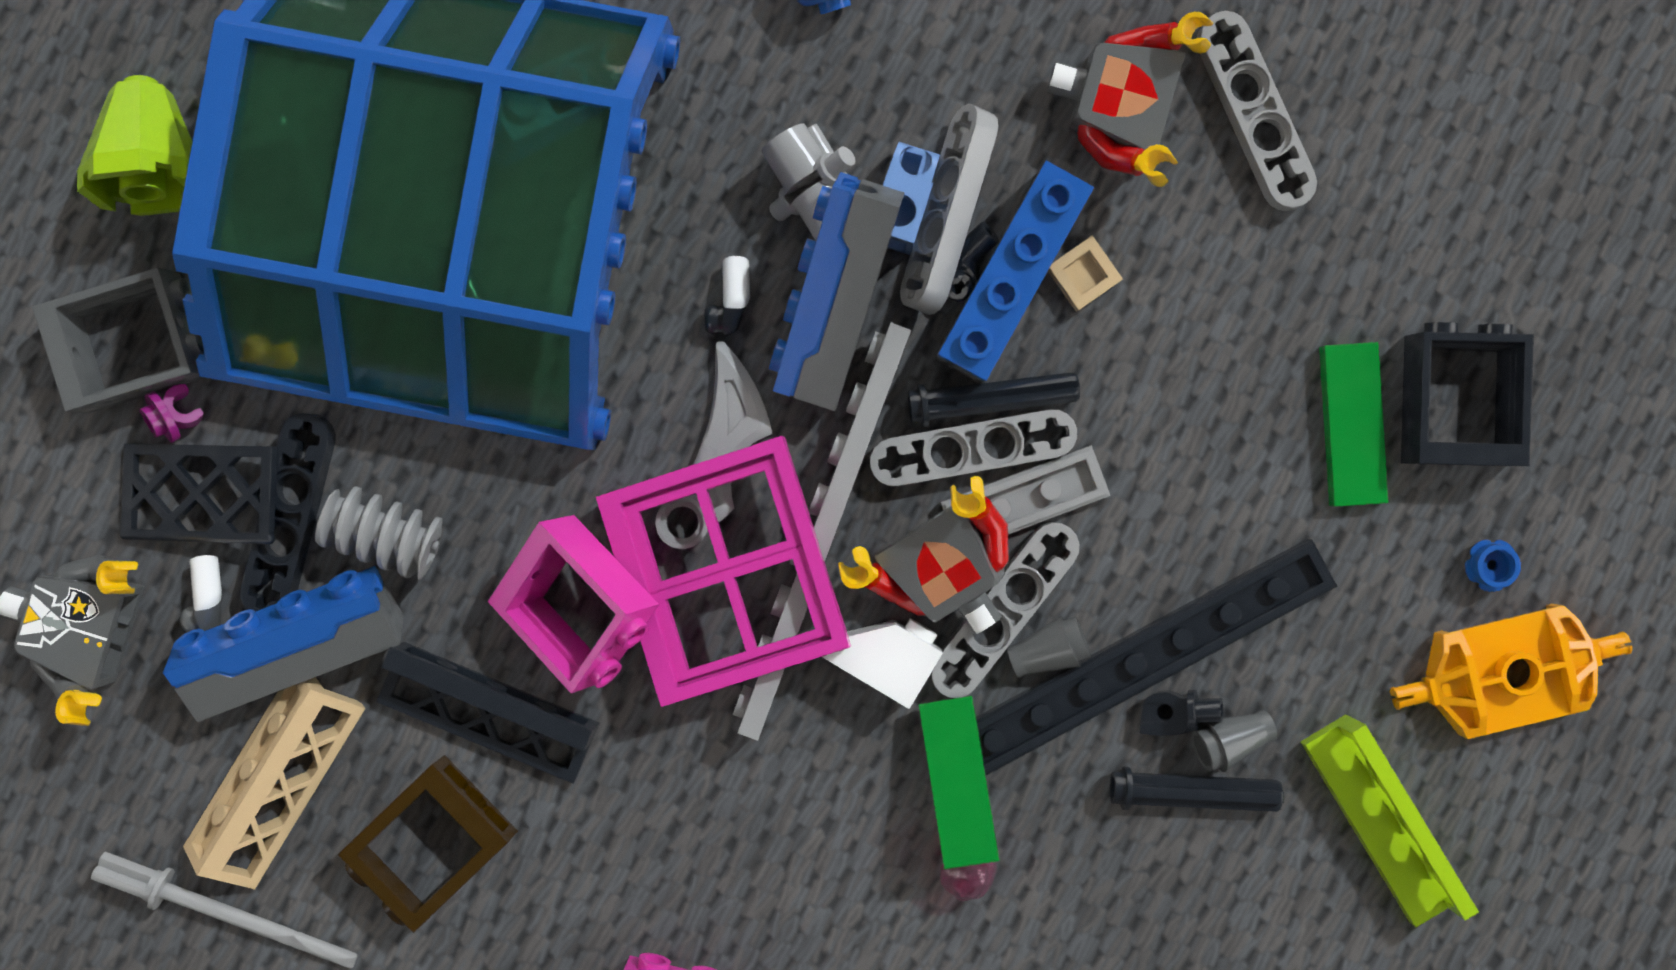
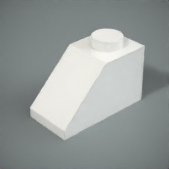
(891, 658)

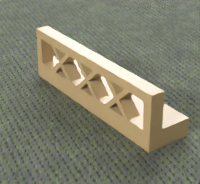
(253, 781)

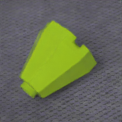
(137, 150)

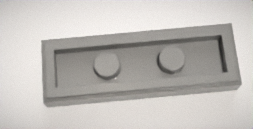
(1046, 489)

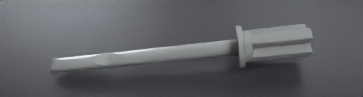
(156, 885)

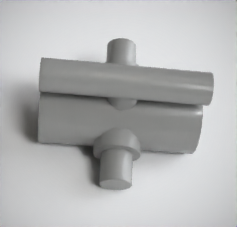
(803, 165)

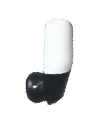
(735, 297)

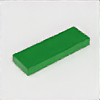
(1353, 424)
(959, 783)

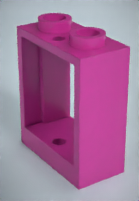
(544, 631)

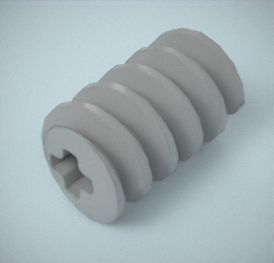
(378, 533)

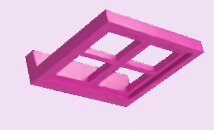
(633, 550)

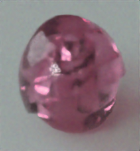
(968, 881)

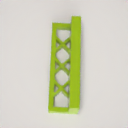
(1387, 821)

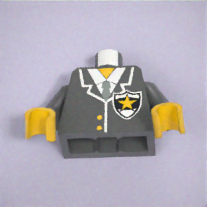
(75, 629)

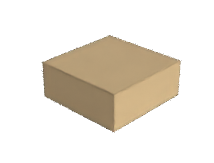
(1084, 273)

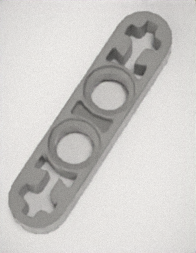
(1265, 108)
(949, 209)
(973, 454)
(1013, 614)

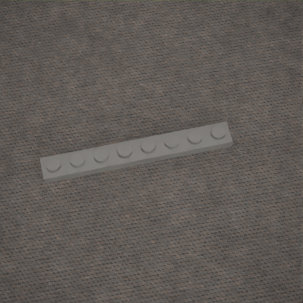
(828, 507)

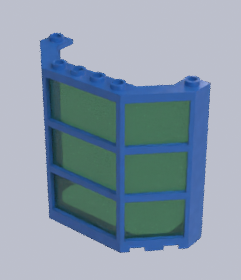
(418, 203)

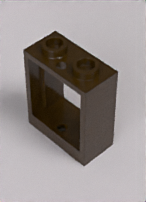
(465, 805)

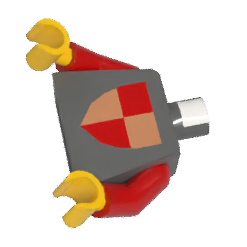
(1128, 94)
(942, 562)

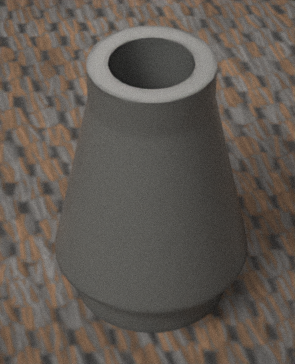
(1051, 648)
(1232, 740)

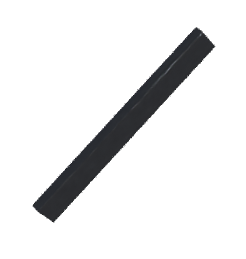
(1152, 654)

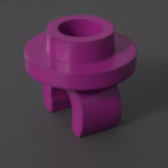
(163, 418)

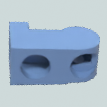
(910, 173)

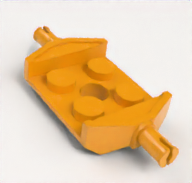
(1471, 665)

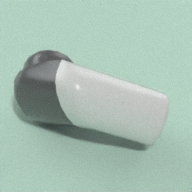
(206, 595)

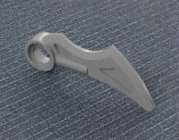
(734, 423)

